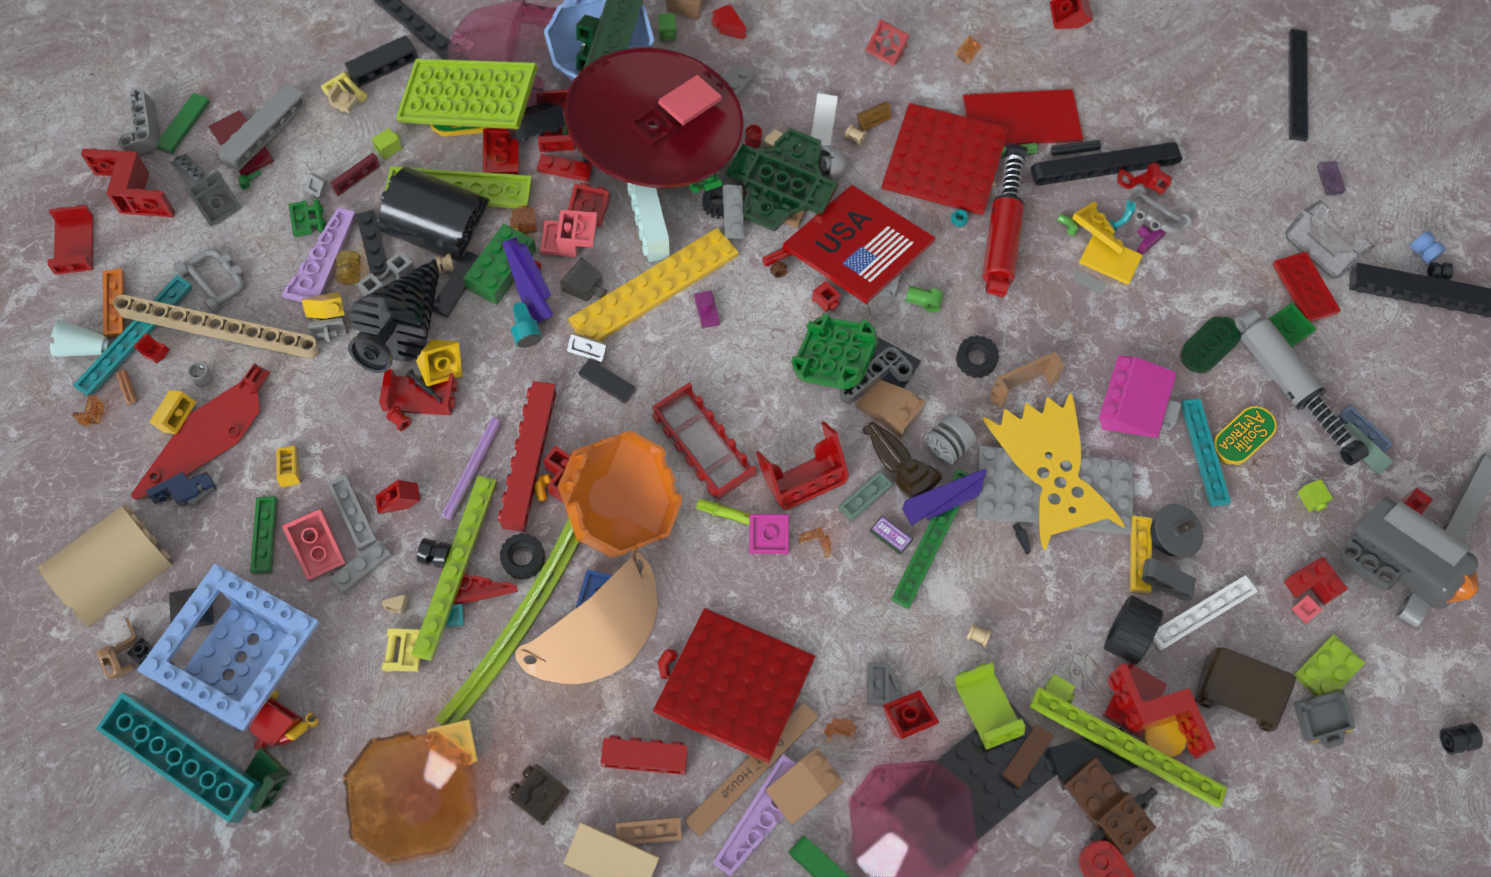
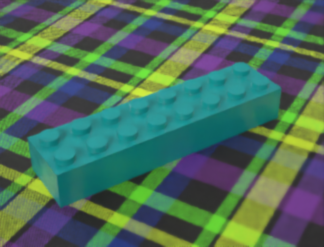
(179, 757)

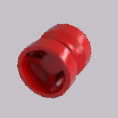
(753, 136)

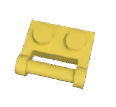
(344, 78)
(406, 661)

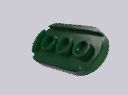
(1210, 344)

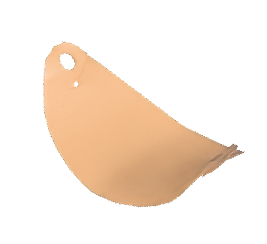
(600, 633)

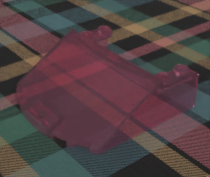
(493, 35)

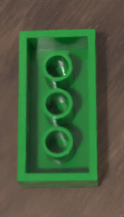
(491, 272)

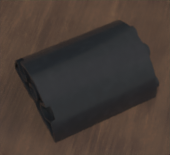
(430, 212)

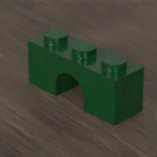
(585, 32)

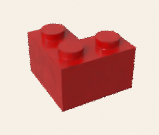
(556, 463)
(1319, 578)

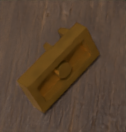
(874, 116)

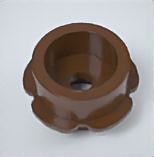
(778, 269)

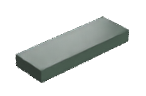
(1377, 459)
(865, 496)

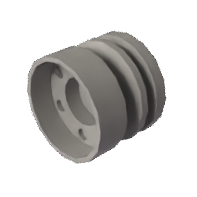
(950, 439)

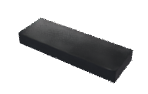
(607, 381)

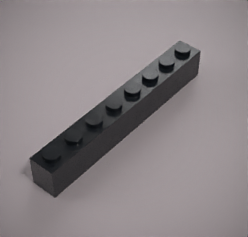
(1420, 289)

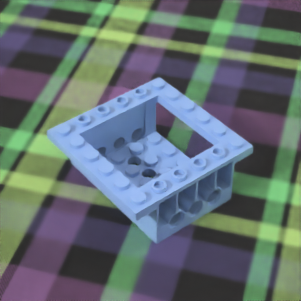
(252, 613)

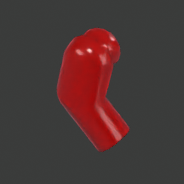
(663, 662)

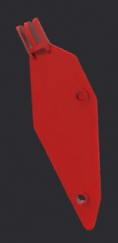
(208, 431)

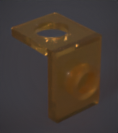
(824, 540)

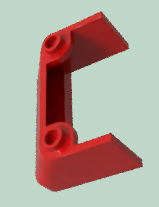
(811, 478)

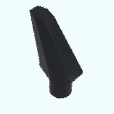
(1022, 537)

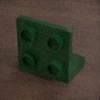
(271, 775)

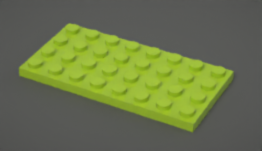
(467, 93)

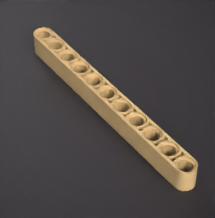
(209, 321)

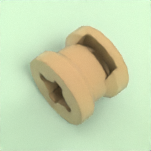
(447, 264)

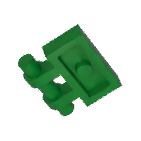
(710, 183)
(300, 217)

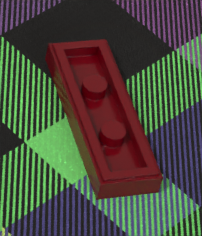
(355, 174)

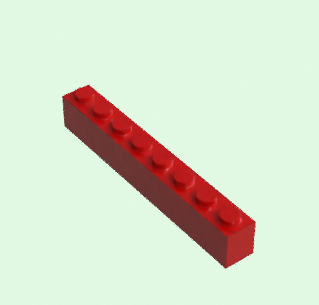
(528, 456)

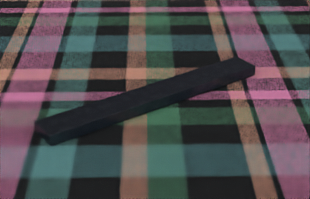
(1298, 85)

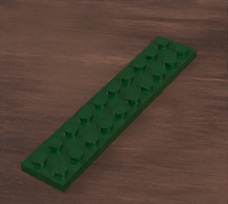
(613, 30)

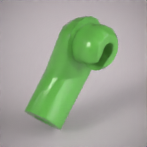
(1073, 227)

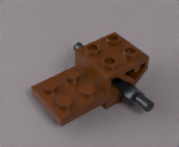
(1110, 809)

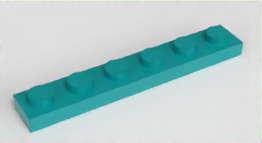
(1205, 453)

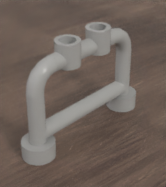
(1182, 220)
(224, 260)

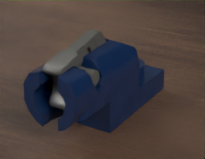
(183, 489)

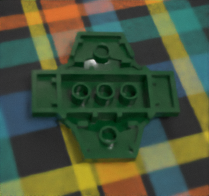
(782, 179)

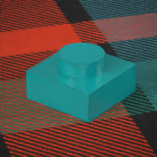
(456, 617)

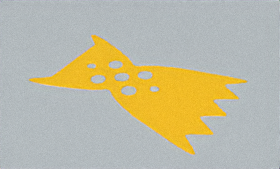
(1058, 433)

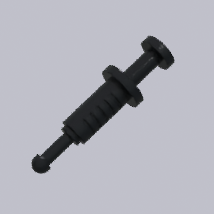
(420, 382)

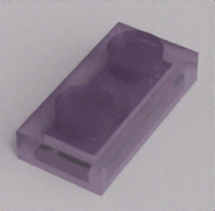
(1331, 178)

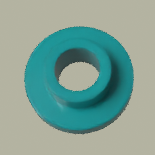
(961, 214)

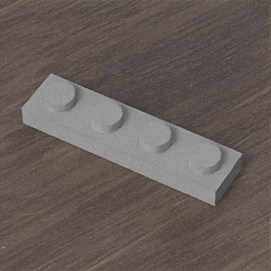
(352, 512)

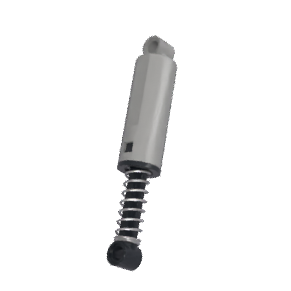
(1296, 380)

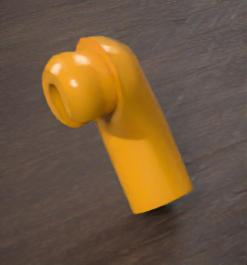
(540, 486)

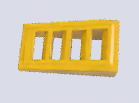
(289, 477)

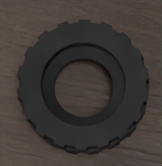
(983, 344)
(522, 571)

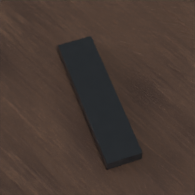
(454, 287)

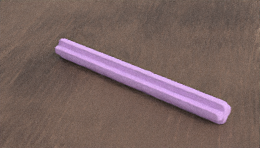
(471, 469)

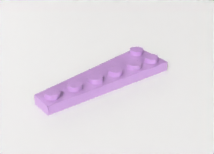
(319, 265)
(754, 825)

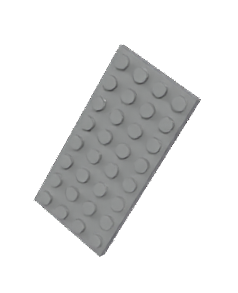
(1014, 498)

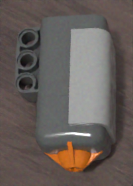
(1412, 552)

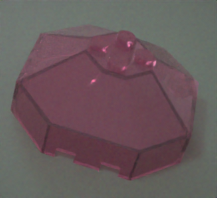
(912, 821)

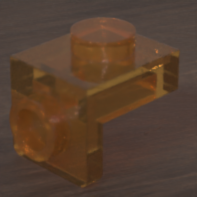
(92, 412)
(844, 727)

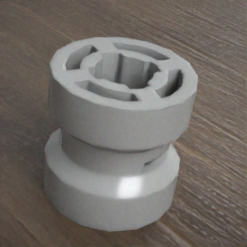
(200, 374)

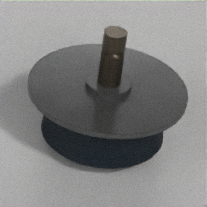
(1177, 531)

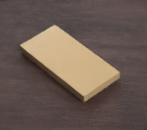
(608, 856)

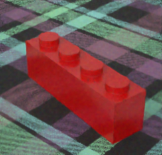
(644, 756)

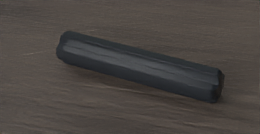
(1075, 147)

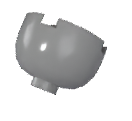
(832, 162)

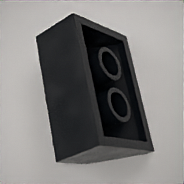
(539, 119)

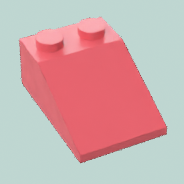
(314, 543)

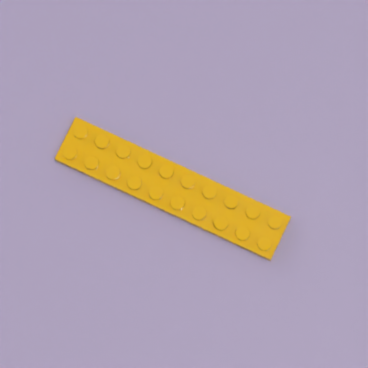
(654, 286)

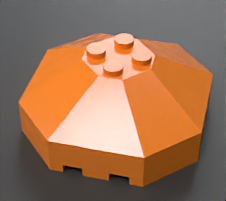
(620, 493)

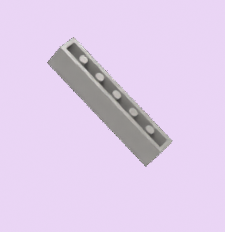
(261, 127)

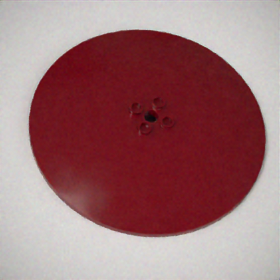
(619, 99)

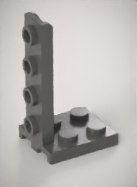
(207, 191)

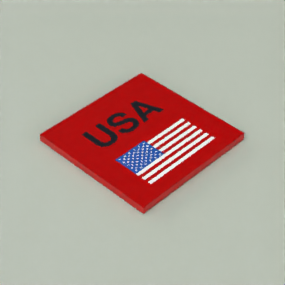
(859, 243)

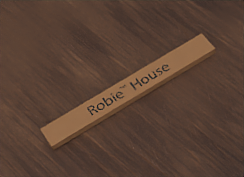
(748, 774)

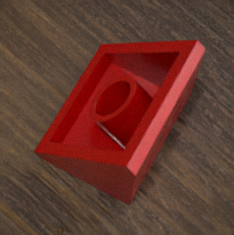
(909, 715)

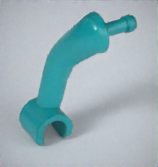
(1130, 207)

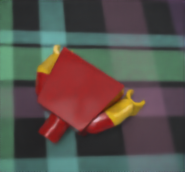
(278, 724)

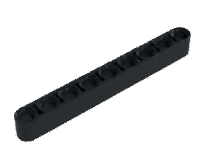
(1105, 163)

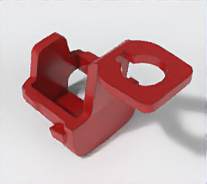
(1148, 178)

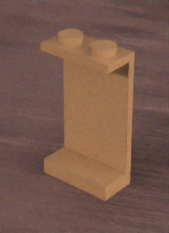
(1049, 366)

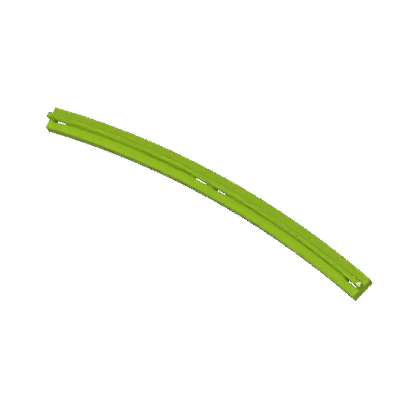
(515, 630)

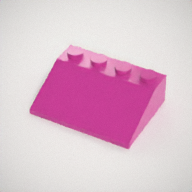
(1137, 397)

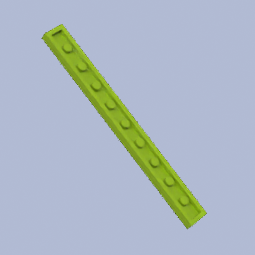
(454, 569)
(1128, 747)

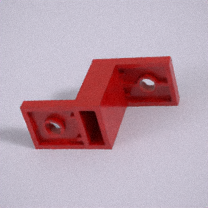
(128, 182)
(1160, 711)

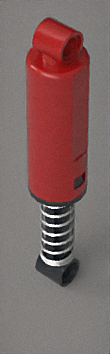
(1005, 226)

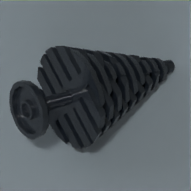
(394, 320)

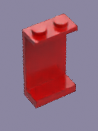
(555, 140)
(72, 240)
(411, 399)

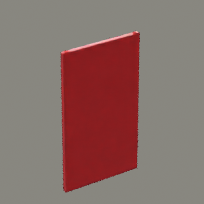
(1030, 115)

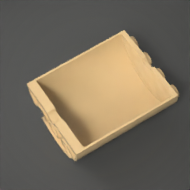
(105, 565)

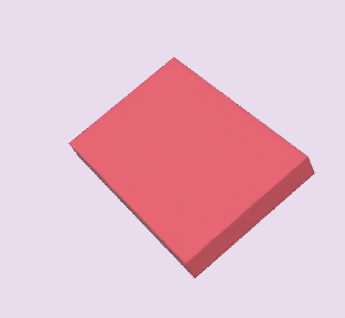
(690, 100)

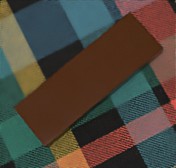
(1027, 755)

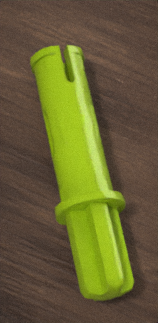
(723, 511)

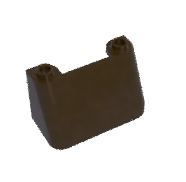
(1245, 687)

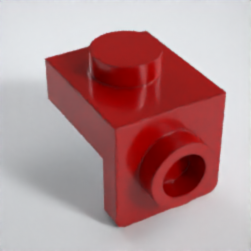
(151, 349)

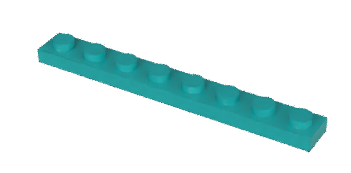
(123, 346)

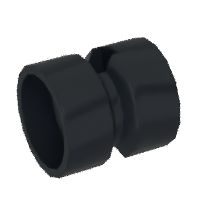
(431, 552)
(1461, 738)

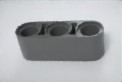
(1168, 579)

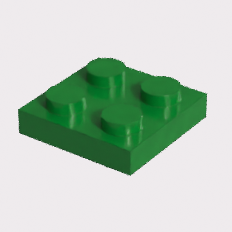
(1292, 325)

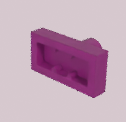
(1150, 238)
(706, 309)

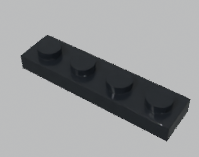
(372, 242)

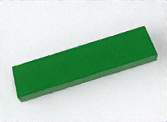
(182, 123)
(264, 535)

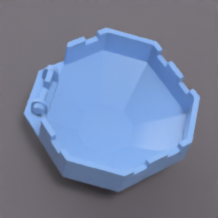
(561, 33)

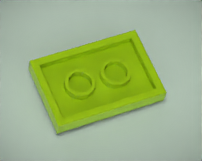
(1329, 667)

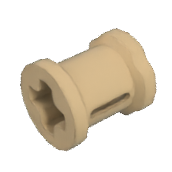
(855, 134)
(978, 634)

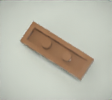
(649, 830)

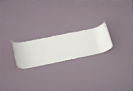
(824, 118)

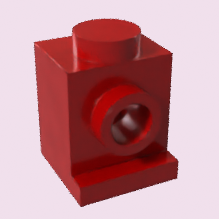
(826, 297)

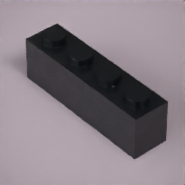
(381, 61)

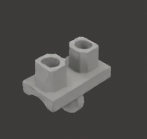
(327, 328)

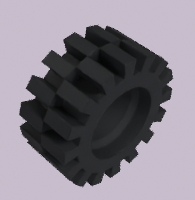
(709, 207)

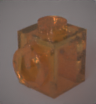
(524, 220)

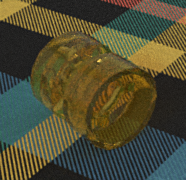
(348, 267)

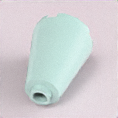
(76, 341)

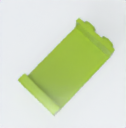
(988, 706)

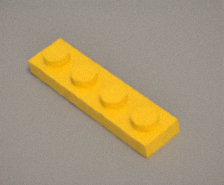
(1139, 551)

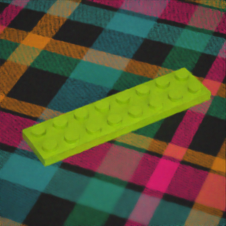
(501, 189)

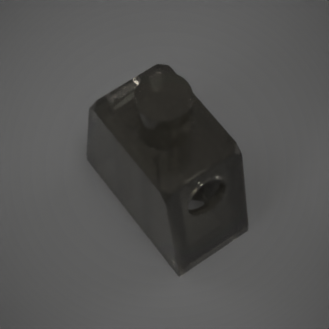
(583, 281)

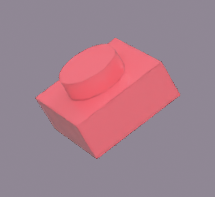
(1306, 609)

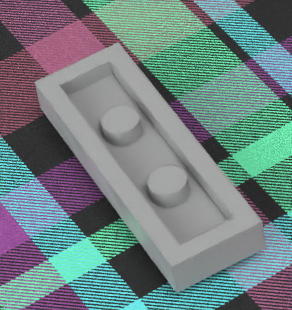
(733, 212)
(361, 567)

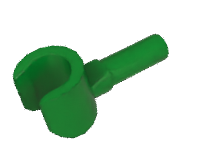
(244, 181)

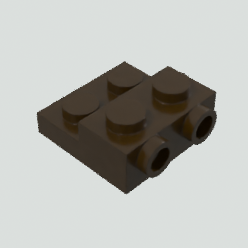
(538, 793)

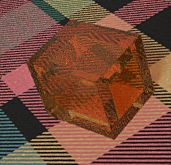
(968, 49)

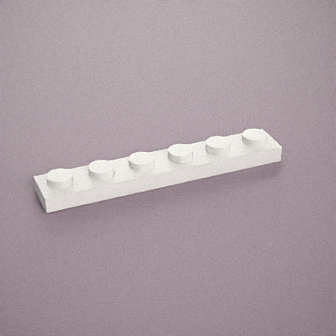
(1204, 612)

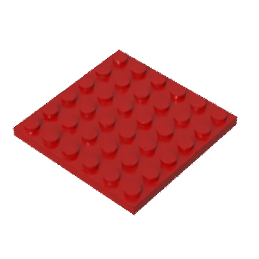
(945, 158)
(735, 685)

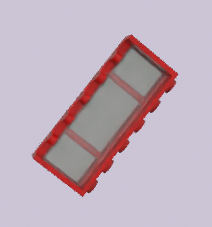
(702, 441)

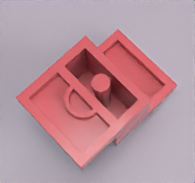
(568, 233)

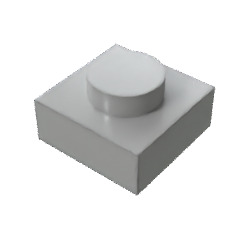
(316, 185)

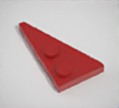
(479, 588)

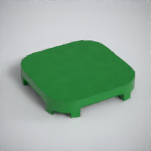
(835, 352)

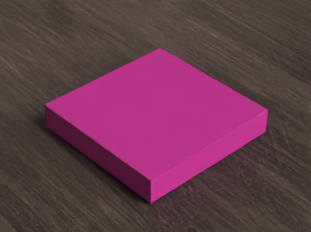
(769, 533)

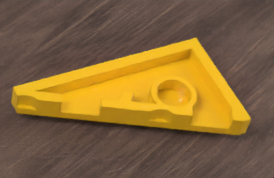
(1098, 226)

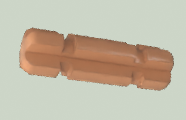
(126, 387)

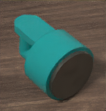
(526, 330)

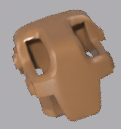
(107, 656)

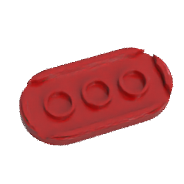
(1103, 860)

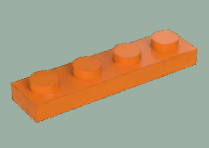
(112, 287)

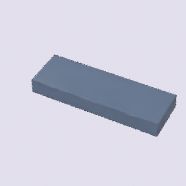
(1365, 427)

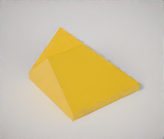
(439, 360)

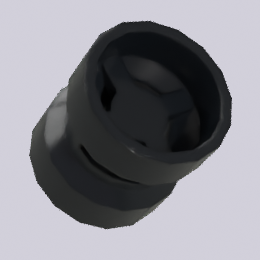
(1441, 271)

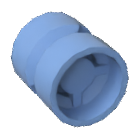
(1428, 247)

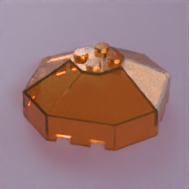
(410, 797)

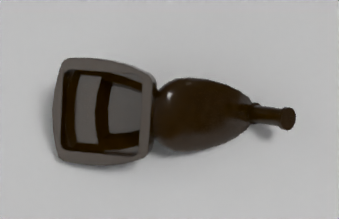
(912, 475)

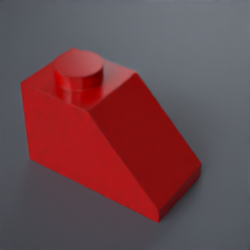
(728, 22)
(397, 497)

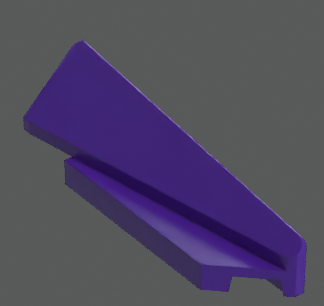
(528, 280)
(944, 498)

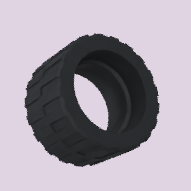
(1133, 630)

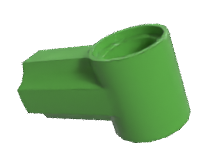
(930, 299)

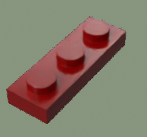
(564, 167)

